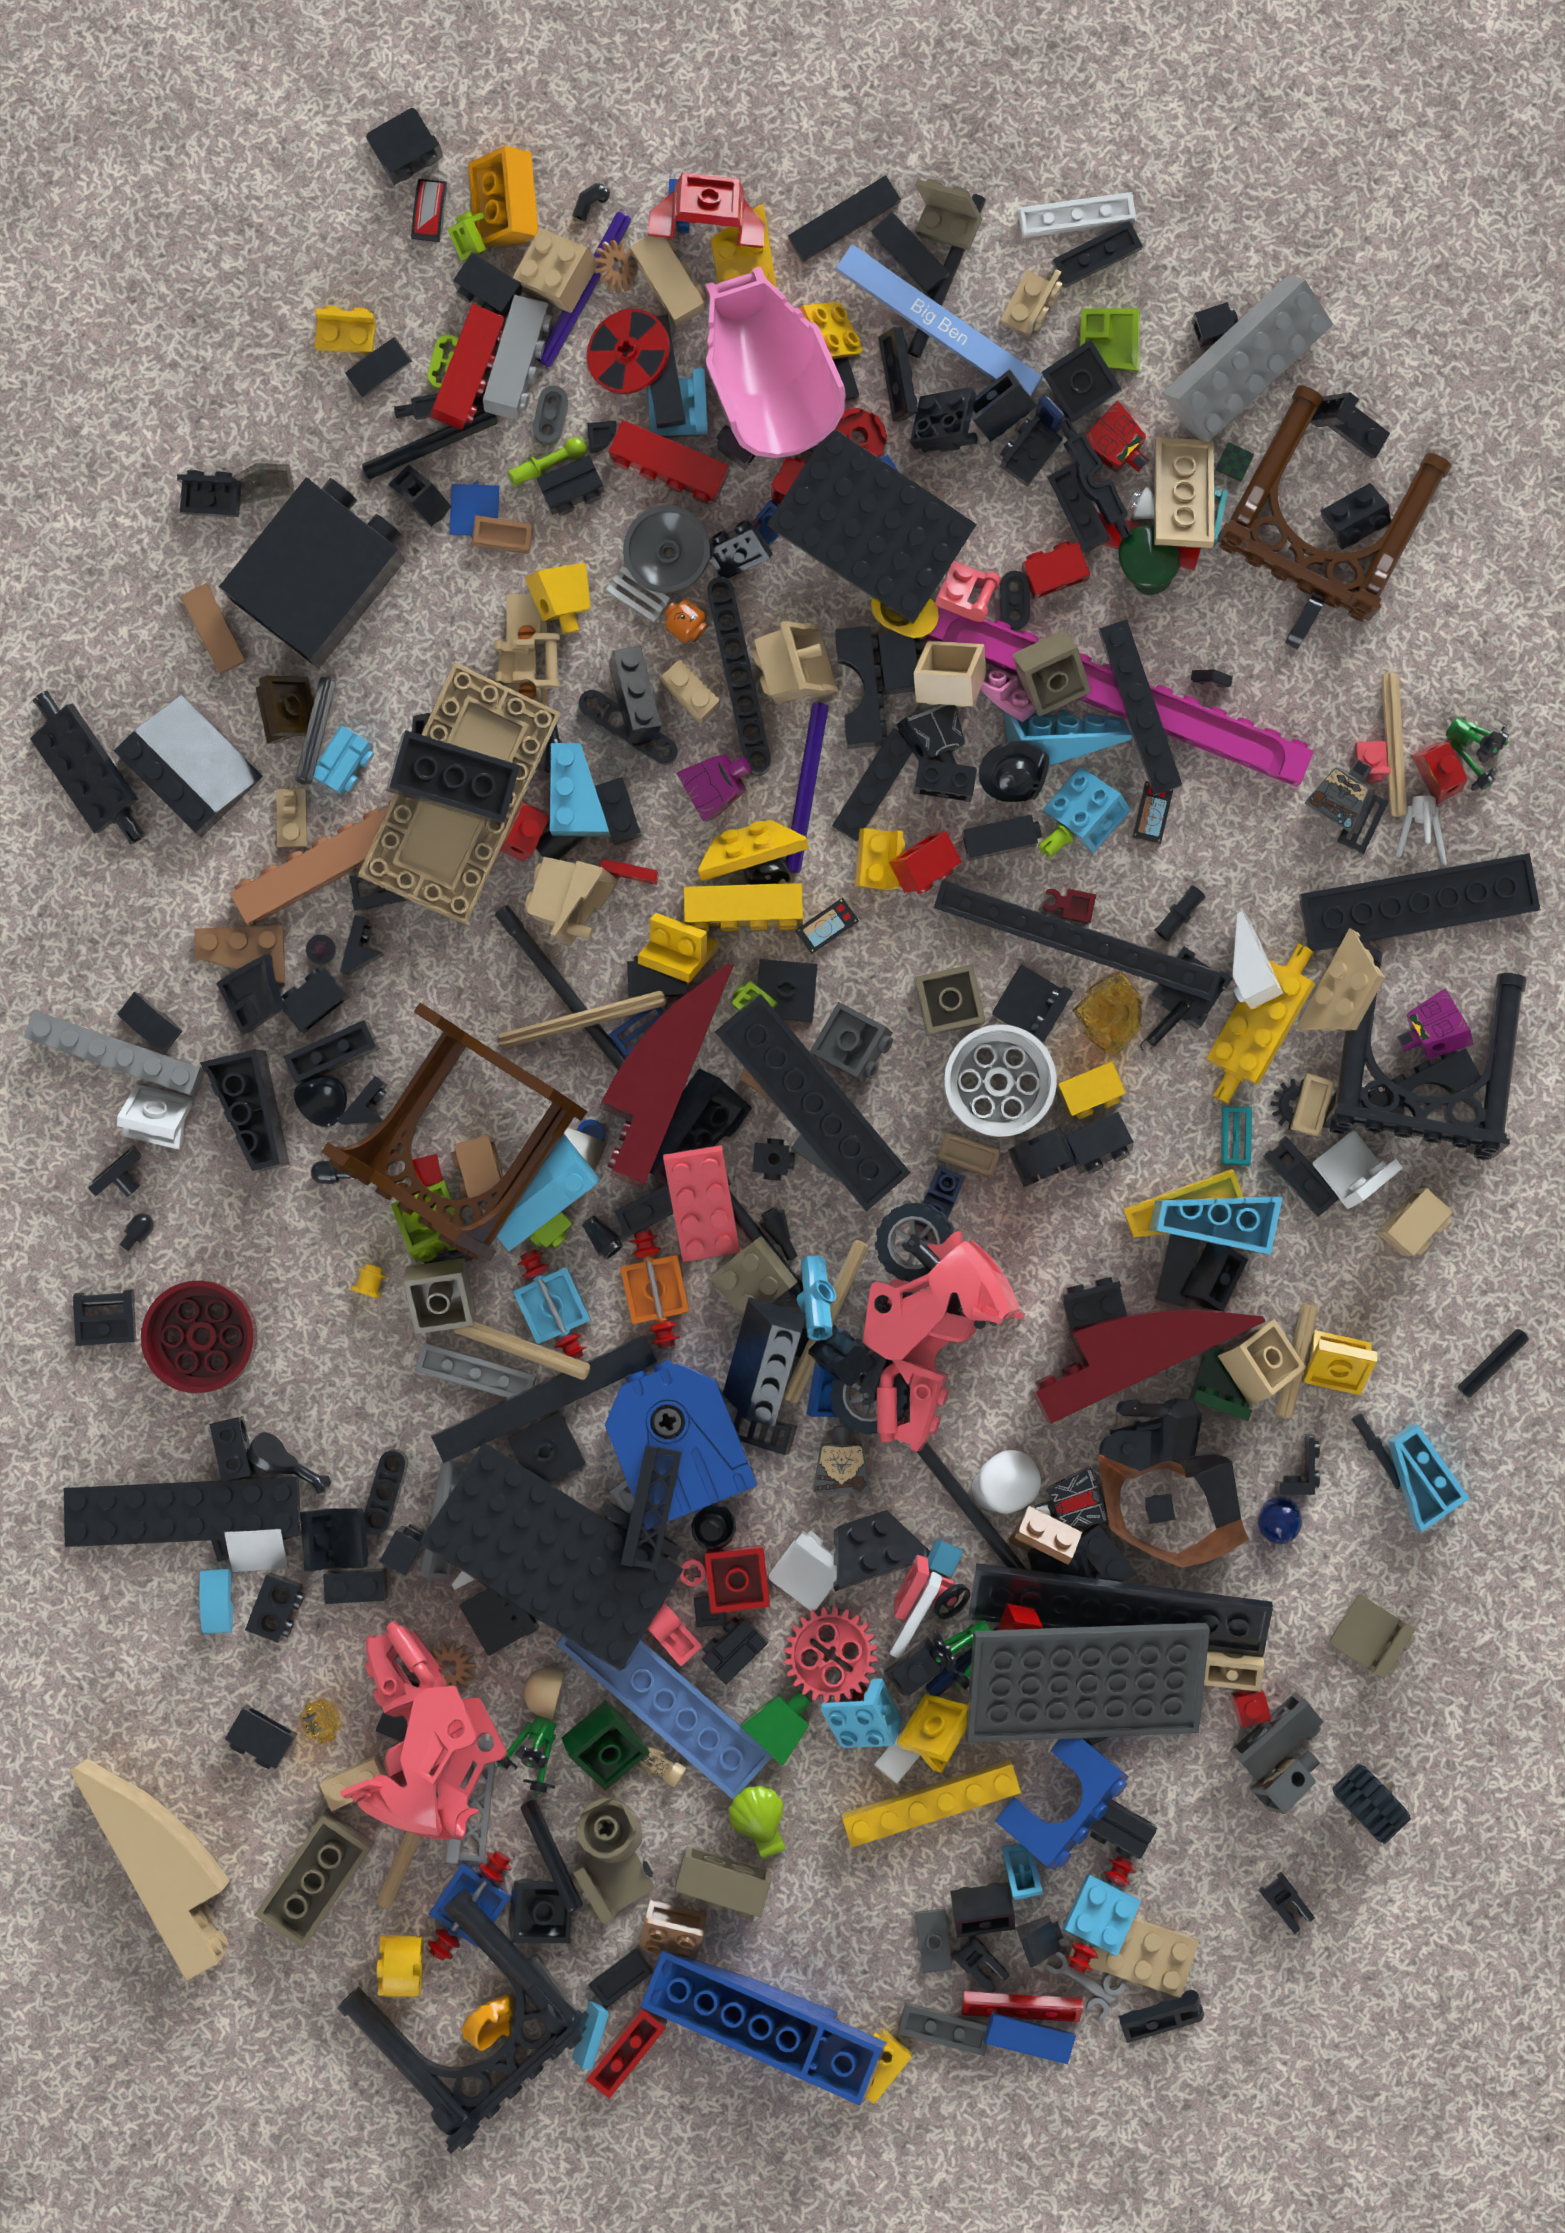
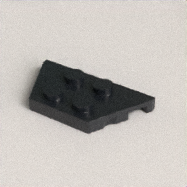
(873, 1549)

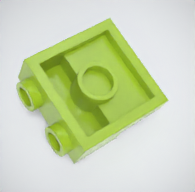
(419, 1239)

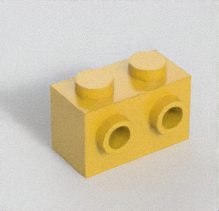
(891, 2063)

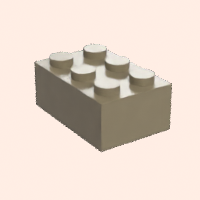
(723, 1883)

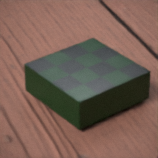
(1234, 461)

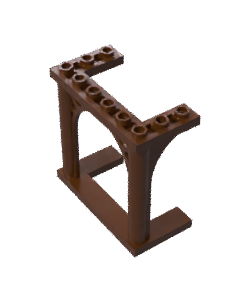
(374, 1154)

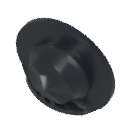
(1014, 771)

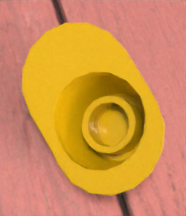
(921, 627)

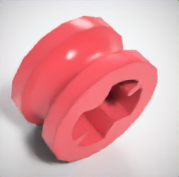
(697, 1580)

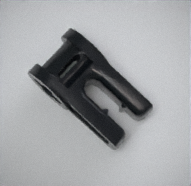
(1280, 1893)
(973, 1954)

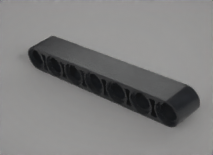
(735, 663)

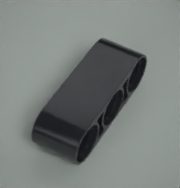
(375, 1501)

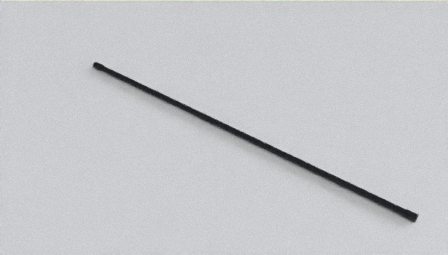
(516, 929)

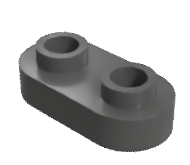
(550, 416)

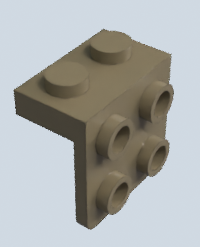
(1372, 1637)
(611, 1885)

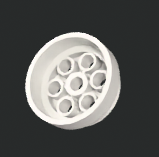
(1035, 1063)

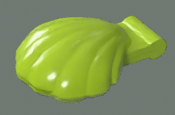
(757, 1815)

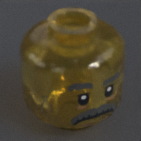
(320, 1720)

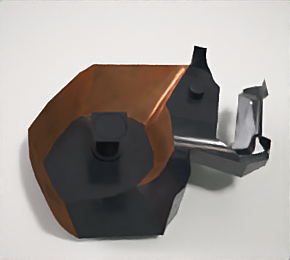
(1173, 1448)

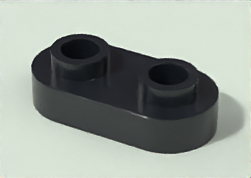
(1015, 601)

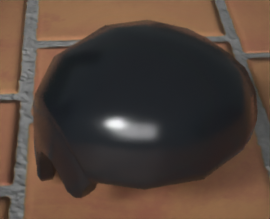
(777, 869)
(709, 1535)

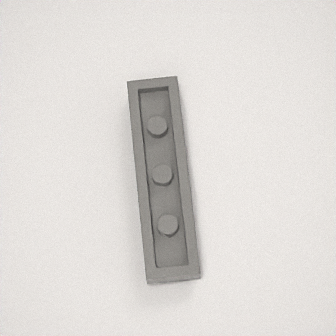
(473, 1371)
(449, 1475)

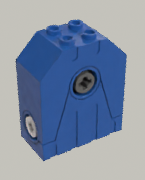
(712, 1454)

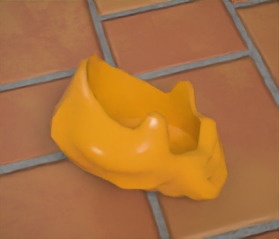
(489, 2022)

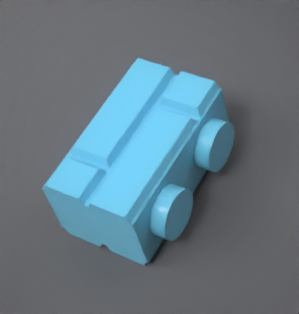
(343, 760)

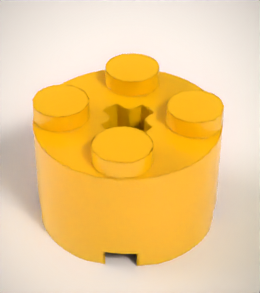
(400, 1966)

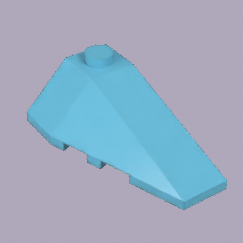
(1066, 735)
(554, 1188)

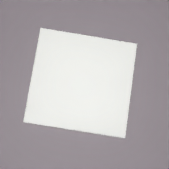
(256, 1550)

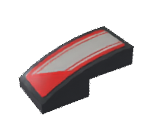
(428, 210)

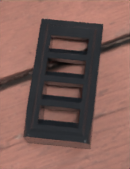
(788, 1438)

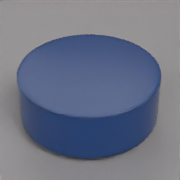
(593, 1129)

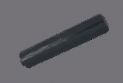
(1493, 1363)

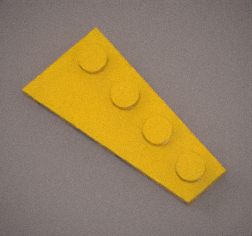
(1217, 1186)

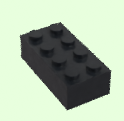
(453, 777)

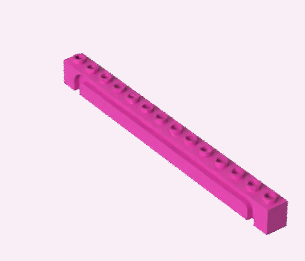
(1180, 717)

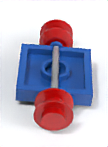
(485, 1894)

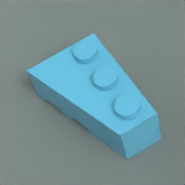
(573, 796)
(1424, 1478)

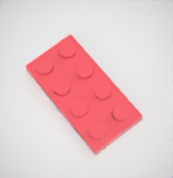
(701, 1203)

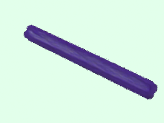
(567, 320)
(808, 779)

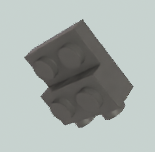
(852, 1042)

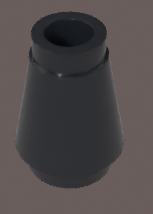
(602, 1237)

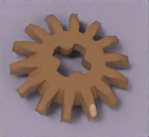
(605, 264)
(462, 1663)

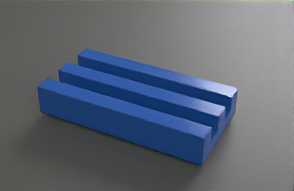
(620, 1044)

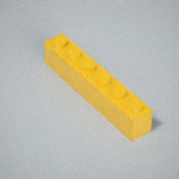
(930, 1803)

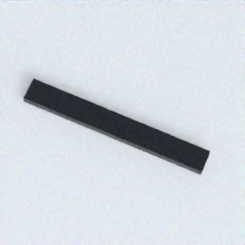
(542, 1399)

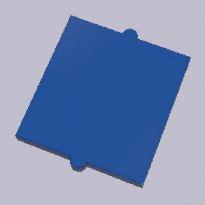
(472, 501)

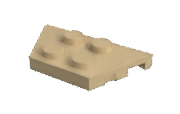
(1344, 989)

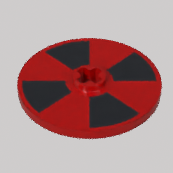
(642, 365)

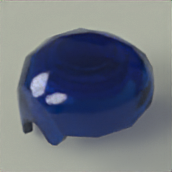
(1280, 1520)

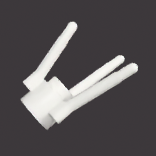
(1424, 811)

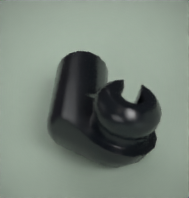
(588, 197)

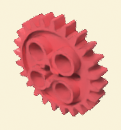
(846, 1633)

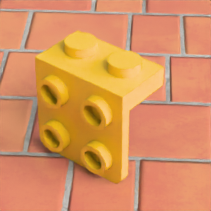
(834, 327)

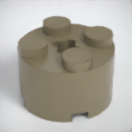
(593, 1828)

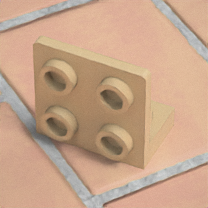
(1029, 303)

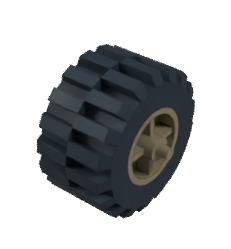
(1371, 1803)

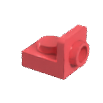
(1375, 755)

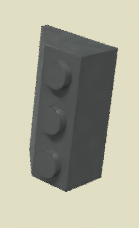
(1277, 1738)

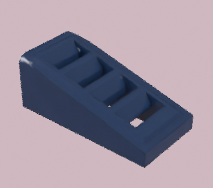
(1050, 413)

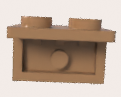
(672, 1930)

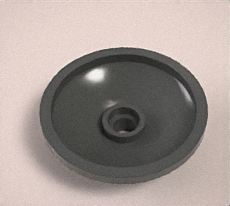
(662, 530)

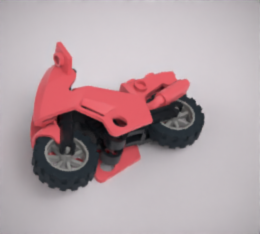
(913, 1325)

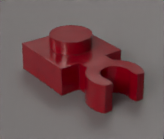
(1075, 905)

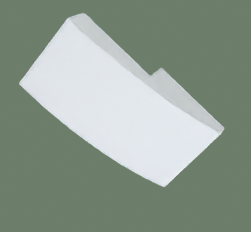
(896, 1762)

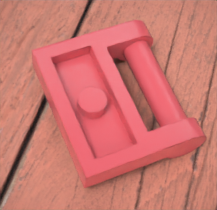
(958, 587)

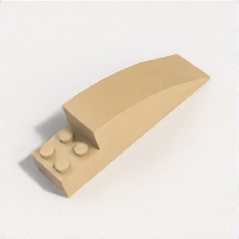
(163, 1864)

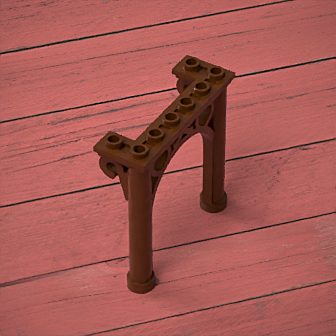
(1389, 548)

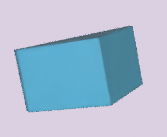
(1021, 1872)

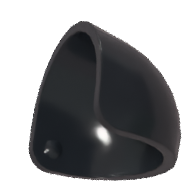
(321, 1100)

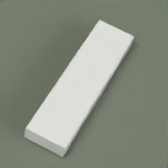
(1076, 215)

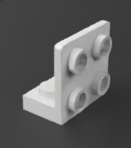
(1353, 1169)

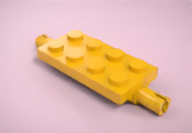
(1256, 1034)

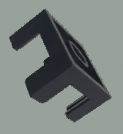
(1170, 997)

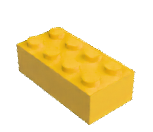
(744, 906)

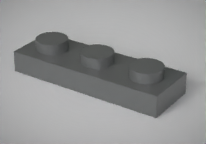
(943, 2028)

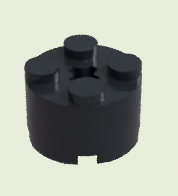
(1042, 1156)

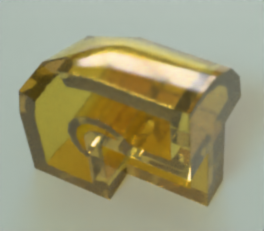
(1111, 1012)

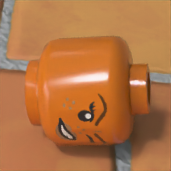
(685, 621)

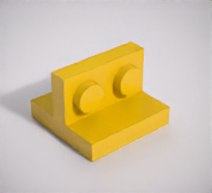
(676, 948)
(1339, 1362)
(935, 1730)

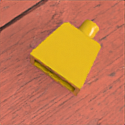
(561, 594)

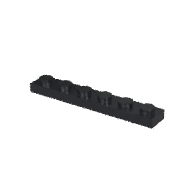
(1140, 707)

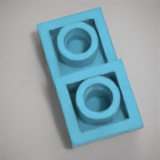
(215, 1602)

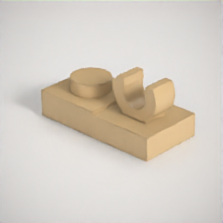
(291, 818)

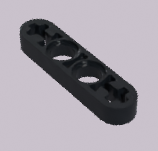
(620, 731)

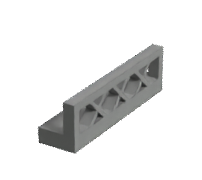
(454, 1848)

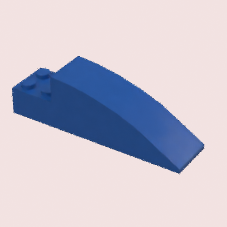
(765, 2024)

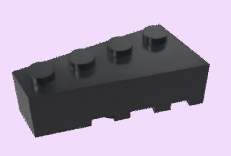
(250, 1106)

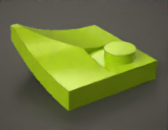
(1114, 335)

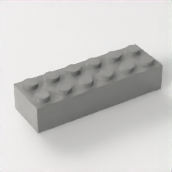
(1247, 358)

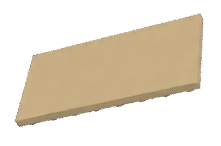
(446, 855)

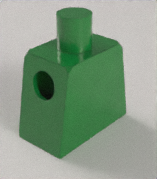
(779, 1725)

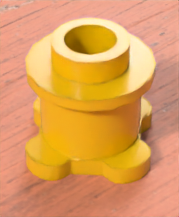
(369, 1280)

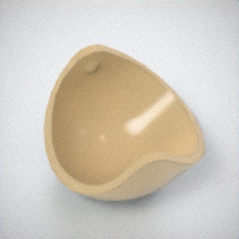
(542, 1691)

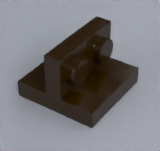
(284, 706)

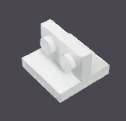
(155, 1116)

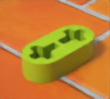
(438, 359)

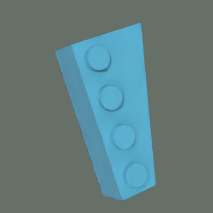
(1231, 1222)

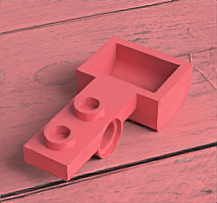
(673, 1635)

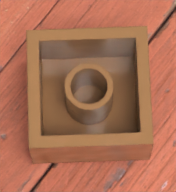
(478, 1165)

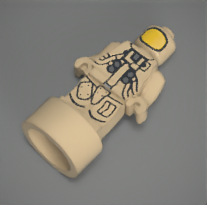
(668, 1770)

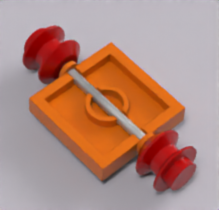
(654, 1289)

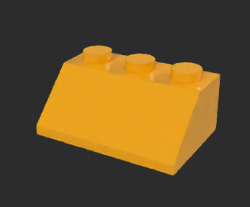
(506, 195)

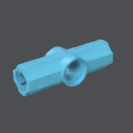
(816, 1297)

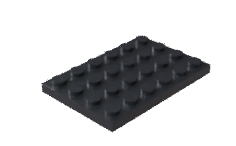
(871, 525)

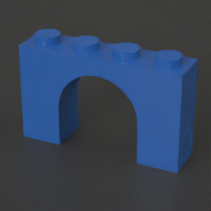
(1054, 1841)

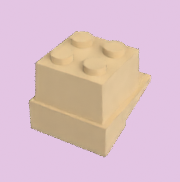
(794, 663)
(568, 896)

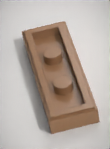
(213, 628)

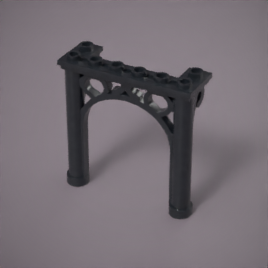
(1483, 1141)
(450, 2110)

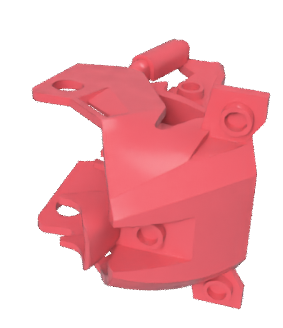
(438, 1739)

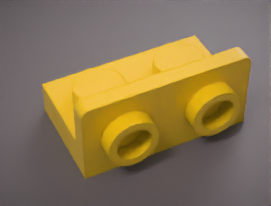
(345, 330)
(875, 852)

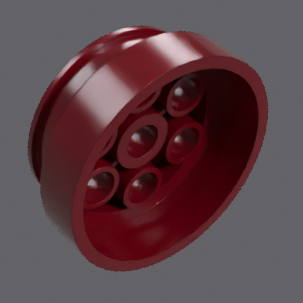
(166, 1358)

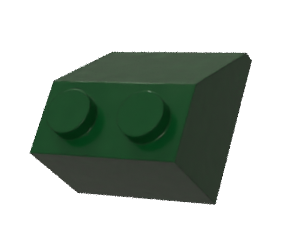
(604, 1745)

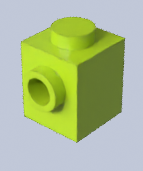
(552, 1232)

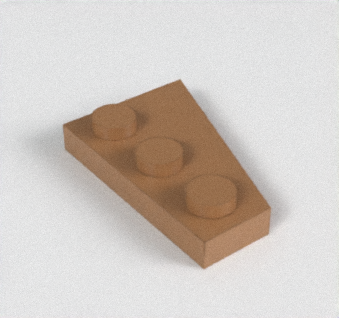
(241, 945)

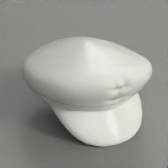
(1007, 1482)

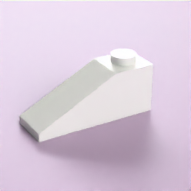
(1251, 967)

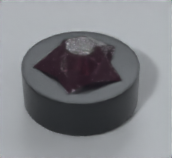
(321, 949)

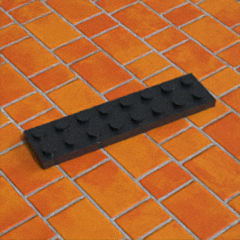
(1420, 901)
(812, 1102)
(179, 1511)

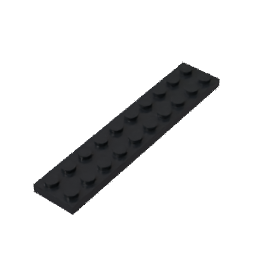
(1076, 1601)

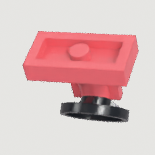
(913, 1584)

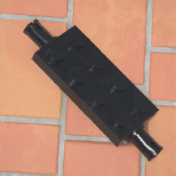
(85, 769)

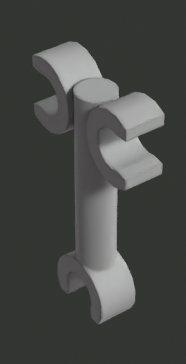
(1103, 1994)

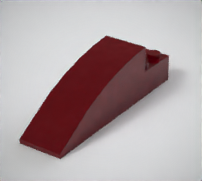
(655, 1076)
(1130, 1350)

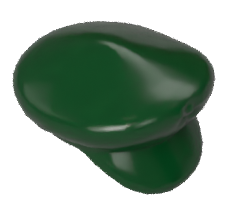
(1146, 564)

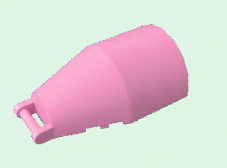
(770, 368)

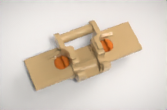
(518, 654)

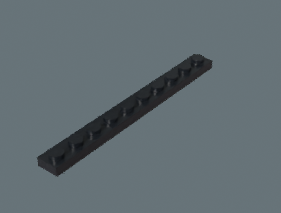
(1077, 940)

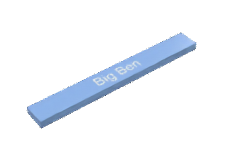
(933, 318)

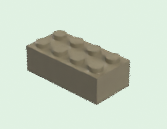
(314, 1878)

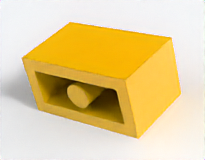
(1090, 1090)

